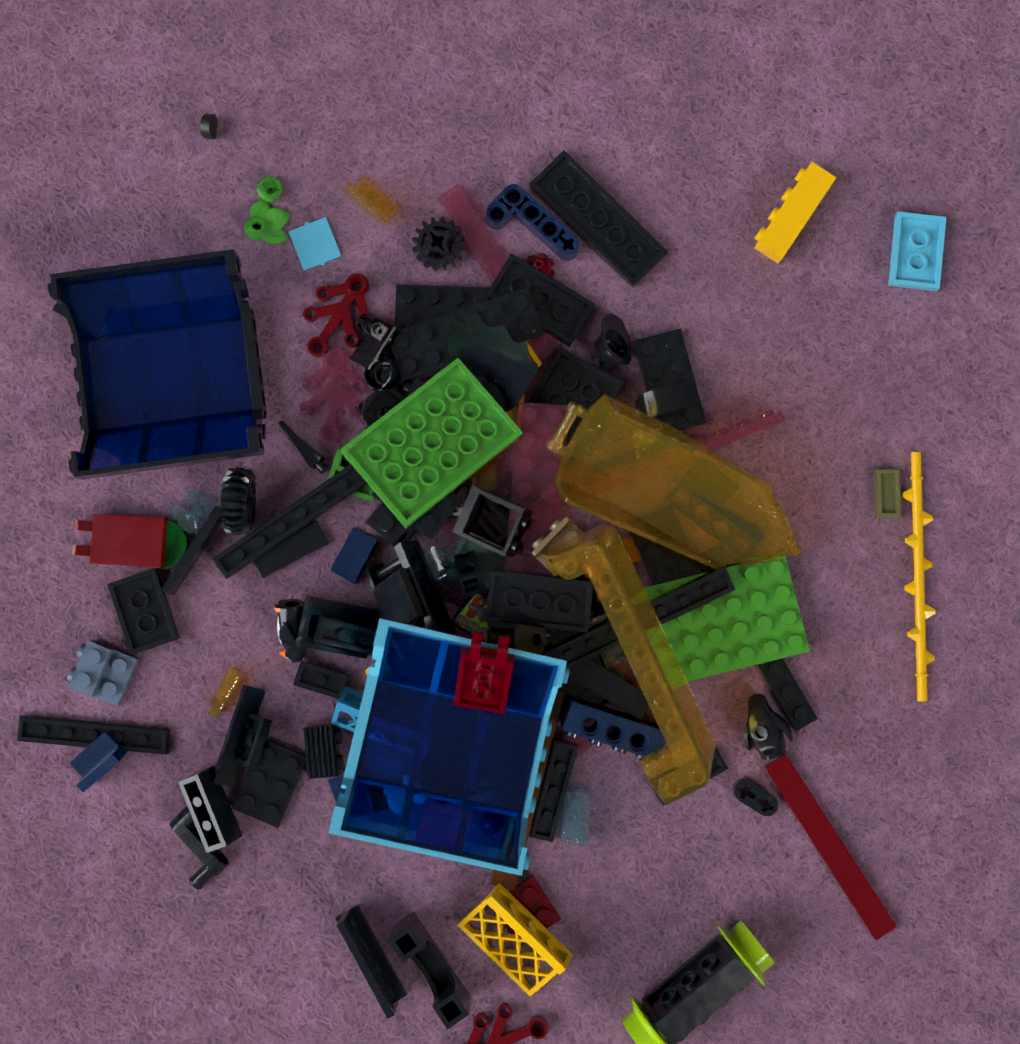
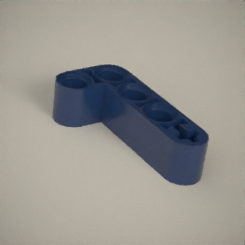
(536, 225)

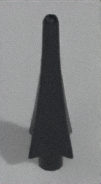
(311, 456)

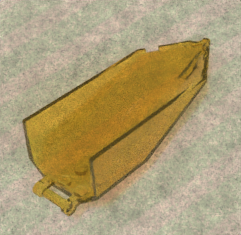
(668, 487)

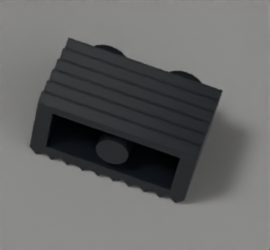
(322, 751)

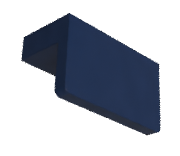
(354, 555)
(97, 760)

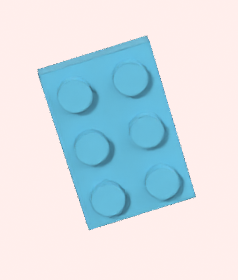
(917, 251)

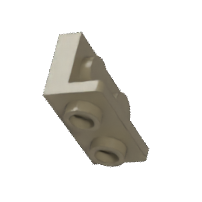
(561, 532)

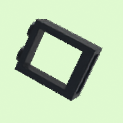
(470, 515)

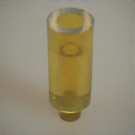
(226, 691)

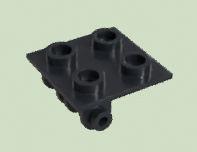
(376, 336)

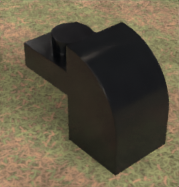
(663, 401)

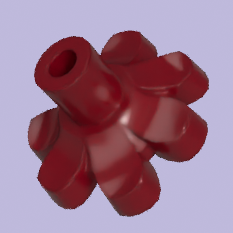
(542, 264)

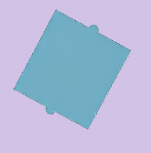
(314, 243)

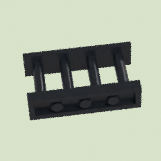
(413, 559)

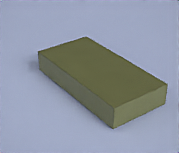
(887, 493)

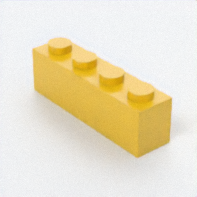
(795, 212)

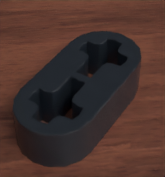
(758, 792)

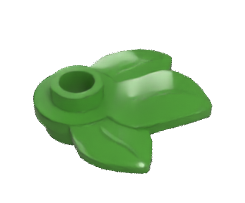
(271, 223)

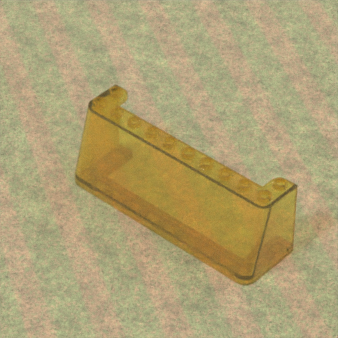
(690, 747)

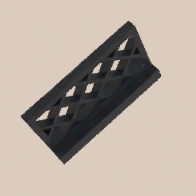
(371, 959)

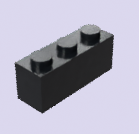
(210, 810)

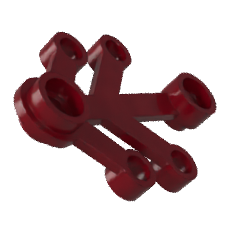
(339, 311)
(511, 1037)

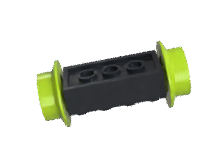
(698, 988)

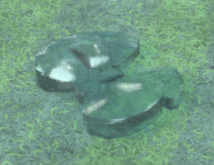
(189, 519)

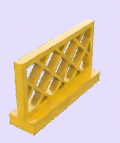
(526, 929)

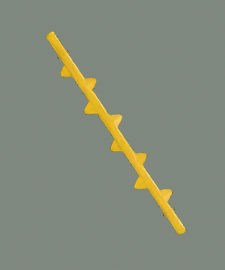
(917, 586)

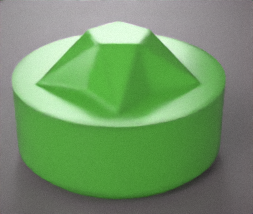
(269, 189)

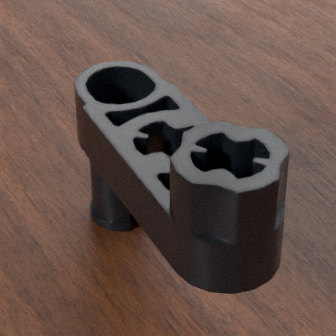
(213, 861)

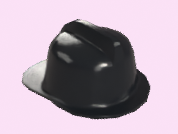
(613, 343)

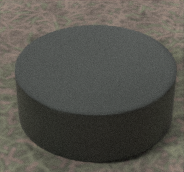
(208, 126)

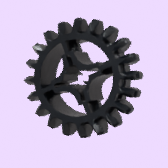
(238, 501)

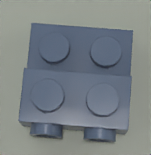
(102, 672)

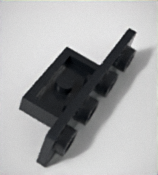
(244, 738)

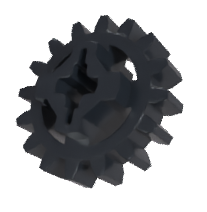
(446, 238)

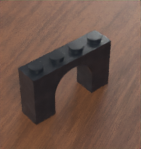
(413, 941)

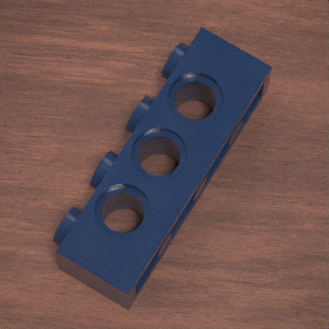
(579, 710)

